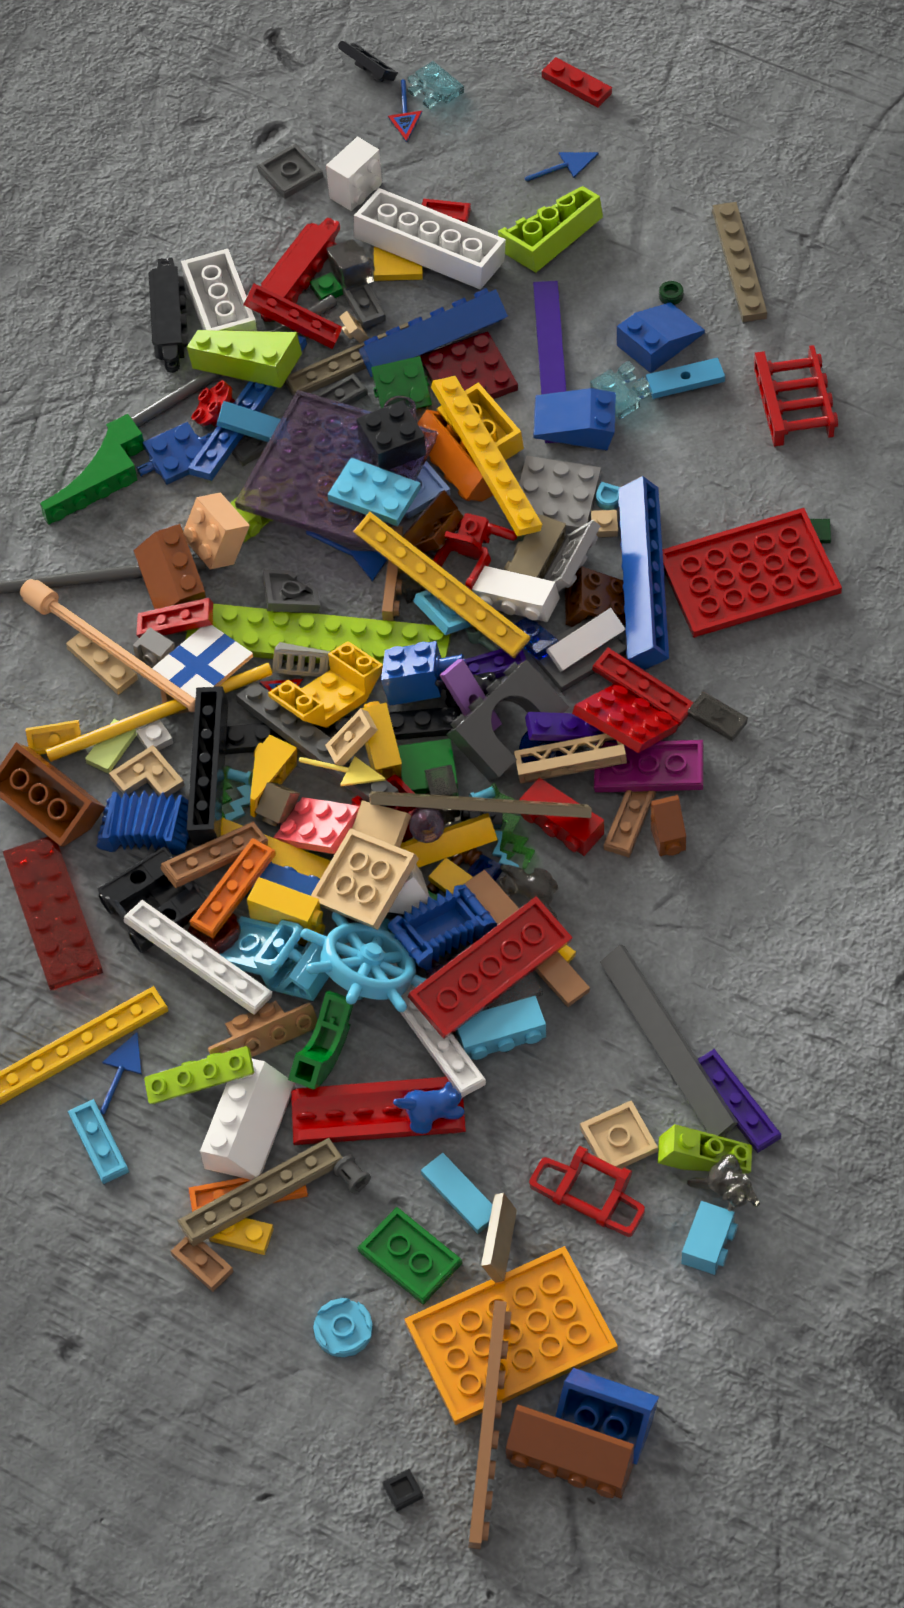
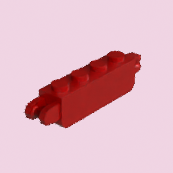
(301, 261)

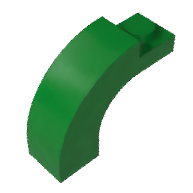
(321, 1053)

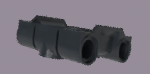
(123, 894)

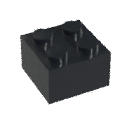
(391, 436)

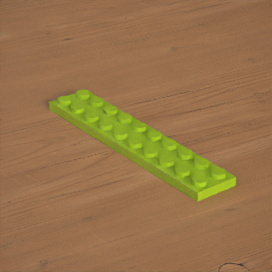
(263, 630)

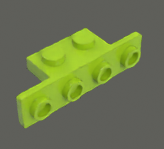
(199, 1075)

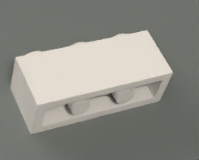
(517, 593)

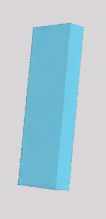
(98, 1141)
(458, 1192)

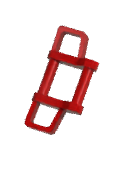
(572, 1172)

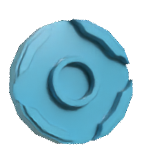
(343, 1327)

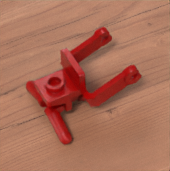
(468, 542)

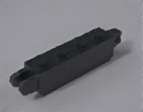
(166, 313)

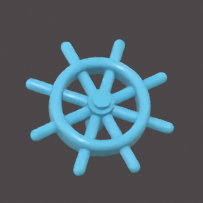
(365, 963)

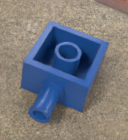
(412, 671)

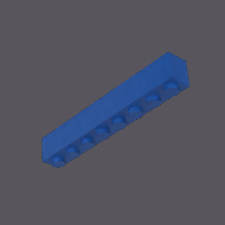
(643, 573)

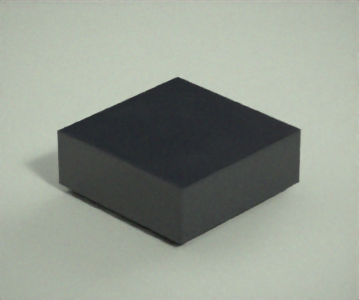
(402, 1490)

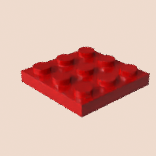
(626, 718)

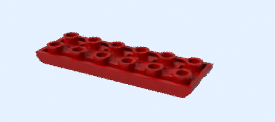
(362, 1112)

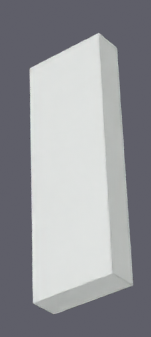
(585, 639)

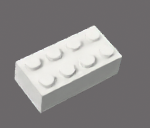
(217, 292)

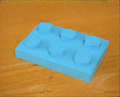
(374, 491)

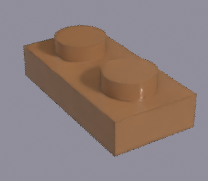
(202, 1263)

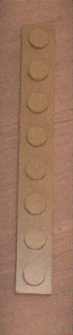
(488, 1437)

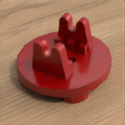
(211, 403)

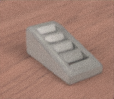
(300, 651)

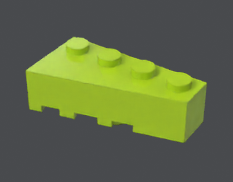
(552, 229)
(246, 354)

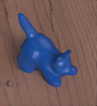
(430, 1105)

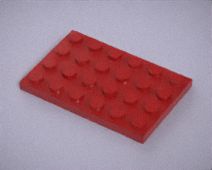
(749, 572)

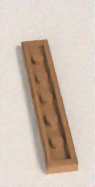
(555, 970)

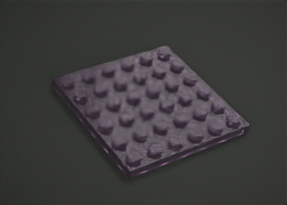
(304, 463)

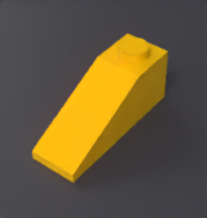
(272, 764)

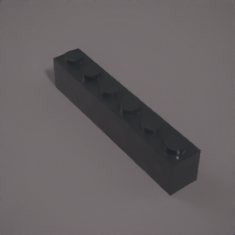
(207, 765)

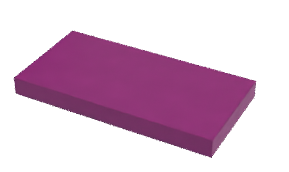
(657, 768)

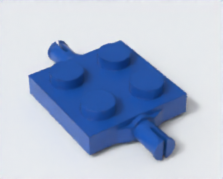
(172, 452)

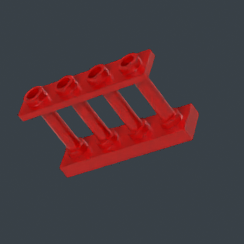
(775, 408)

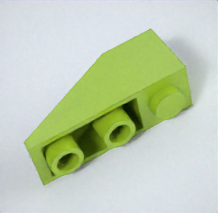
(699, 1150)

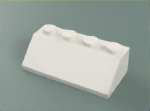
(247, 1122)

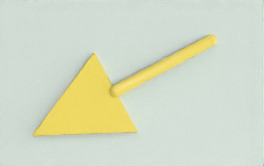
(356, 773)

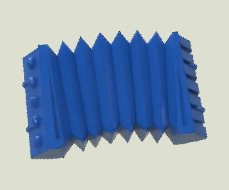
(144, 822)
(441, 925)

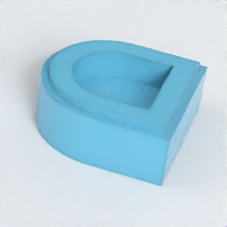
(607, 496)

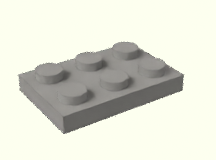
(572, 555)

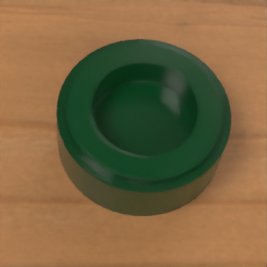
(671, 292)

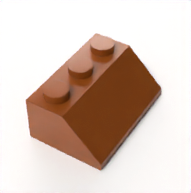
(169, 568)

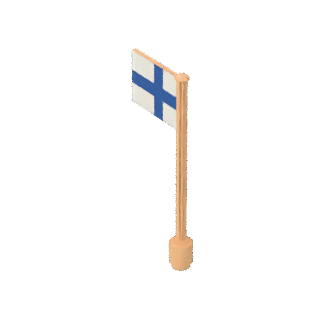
(200, 661)

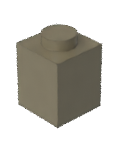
(276, 803)

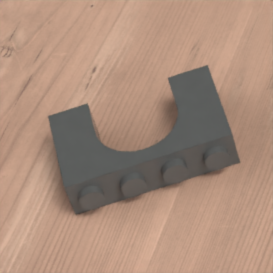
(474, 732)

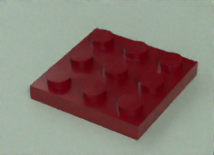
(472, 362)

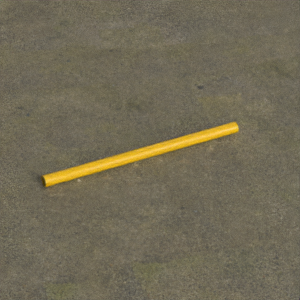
(148, 716)

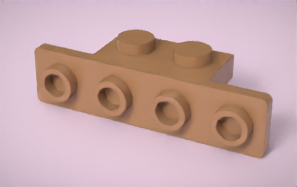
(266, 1028)

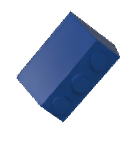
(607, 1408)

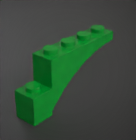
(104, 475)

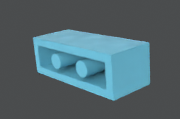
(502, 1028)

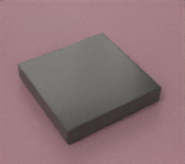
(290, 171)

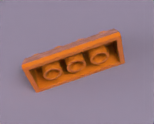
(454, 459)

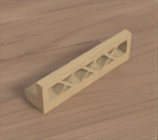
(571, 762)

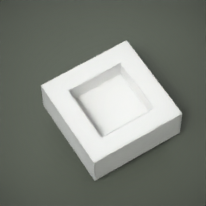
(155, 735)

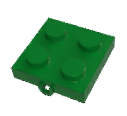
(402, 379)

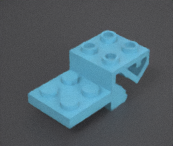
(277, 957)

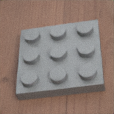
(560, 489)

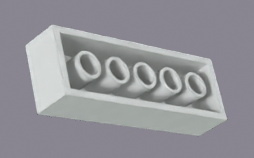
(429, 238)

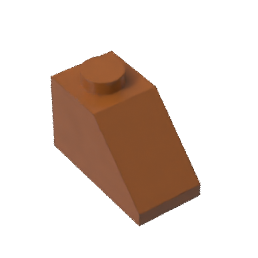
(668, 826)

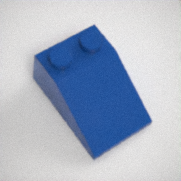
(657, 335)
(576, 417)

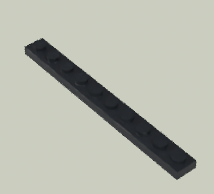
(405, 726)

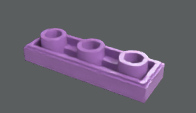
(465, 688)

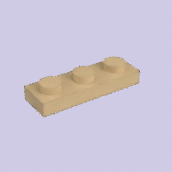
(102, 663)

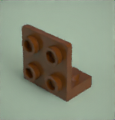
(593, 595)

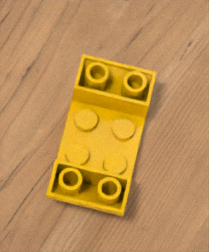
(336, 691)

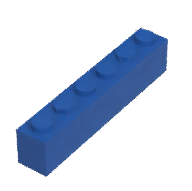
(435, 331)

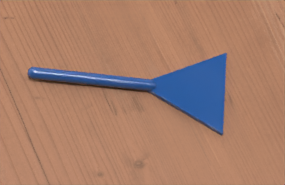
(369, 561)

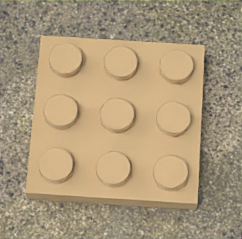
(364, 878)

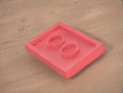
(317, 825)

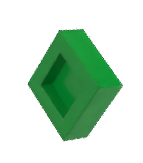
(326, 286)

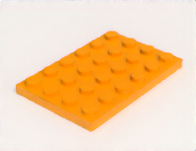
(550, 1333)

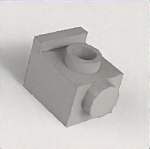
(152, 647)

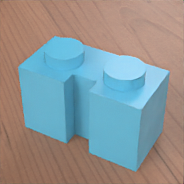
(708, 1237)

